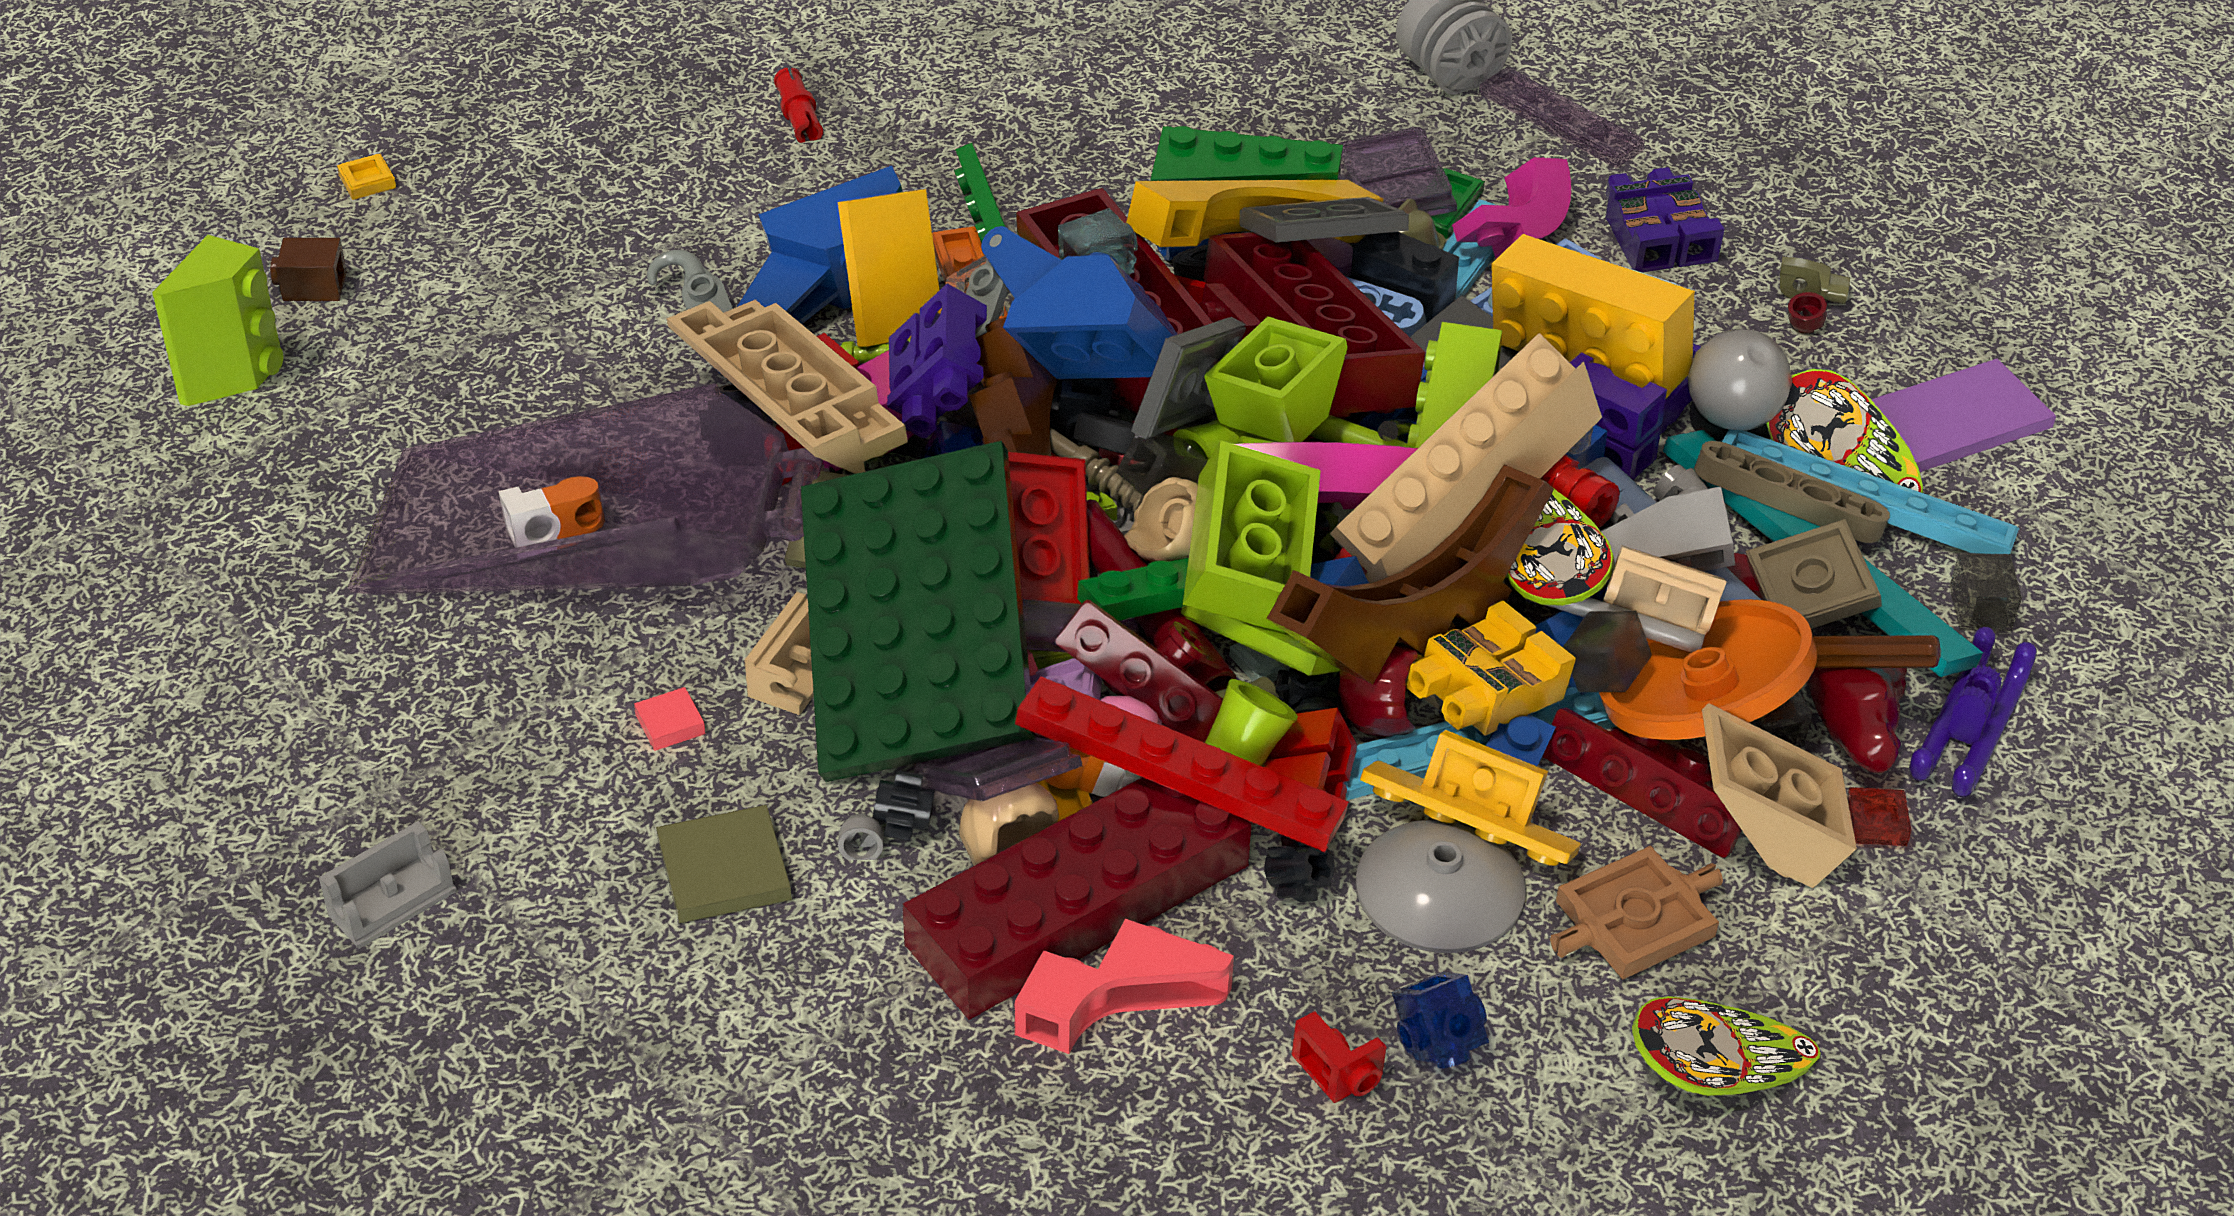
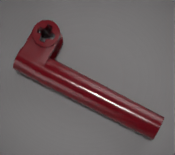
(1166, 630)

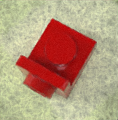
(1332, 1064)

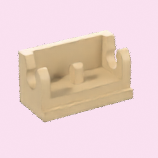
(1664, 590)
(781, 660)

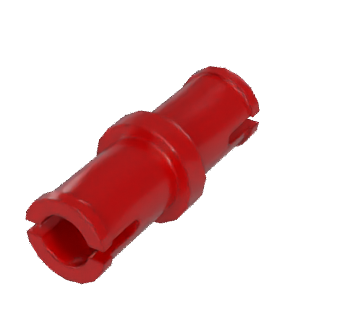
(798, 105)

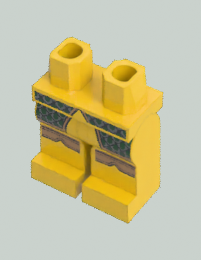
(1492, 670)

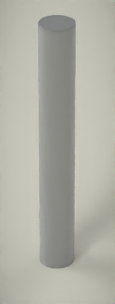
(1653, 628)

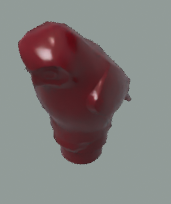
(1861, 711)

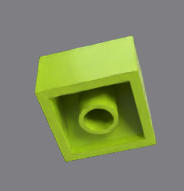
(1277, 380)

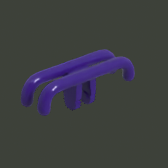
(1975, 714)

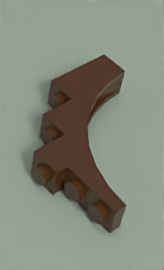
(1015, 394)
(1455, 582)

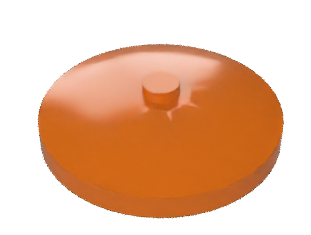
(1746, 666)

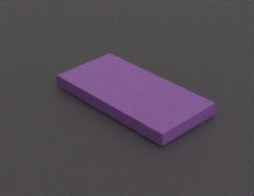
(1964, 413)

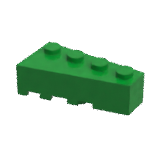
(1226, 155)

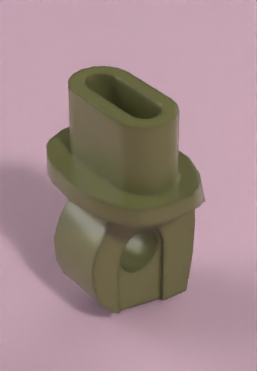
(1817, 279)

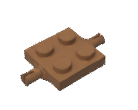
(1637, 911)

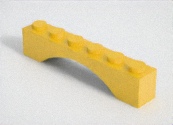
(1192, 210)

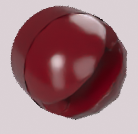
(1814, 311)

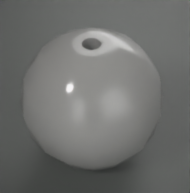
(1739, 379)

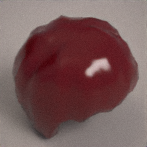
(1380, 706)

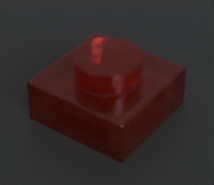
(1879, 816)

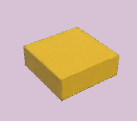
(366, 176)

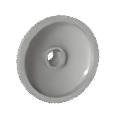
(1440, 887)

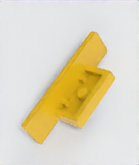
(1481, 790)

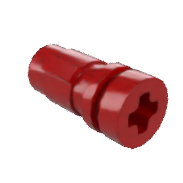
(1585, 489)

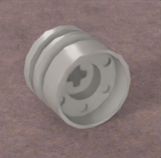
(1454, 41)

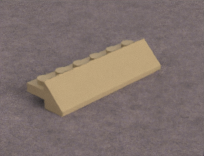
(794, 380)
(1517, 419)

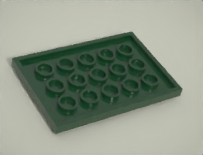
(914, 612)

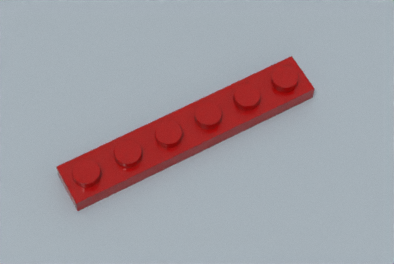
(1182, 763)

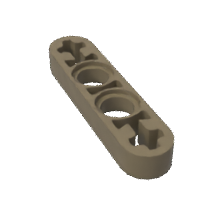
(1790, 490)

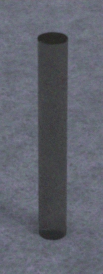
(1396, 429)

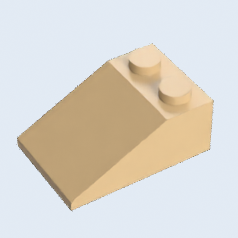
(1780, 797)

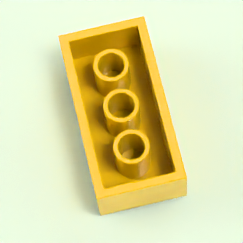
(1594, 308)

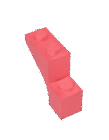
(1138, 973)

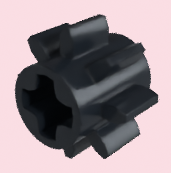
(1297, 686)
(903, 805)
(1298, 870)

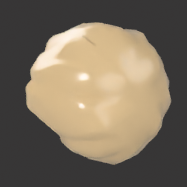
(1164, 521)
(1005, 820)

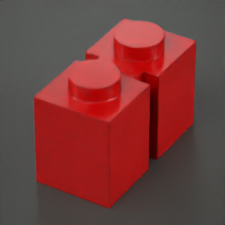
(1316, 751)

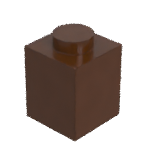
(309, 269)

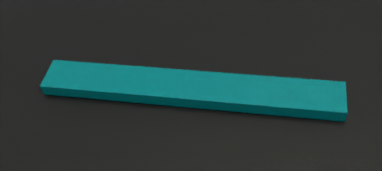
(1899, 610)

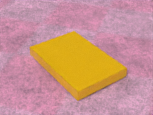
(888, 261)

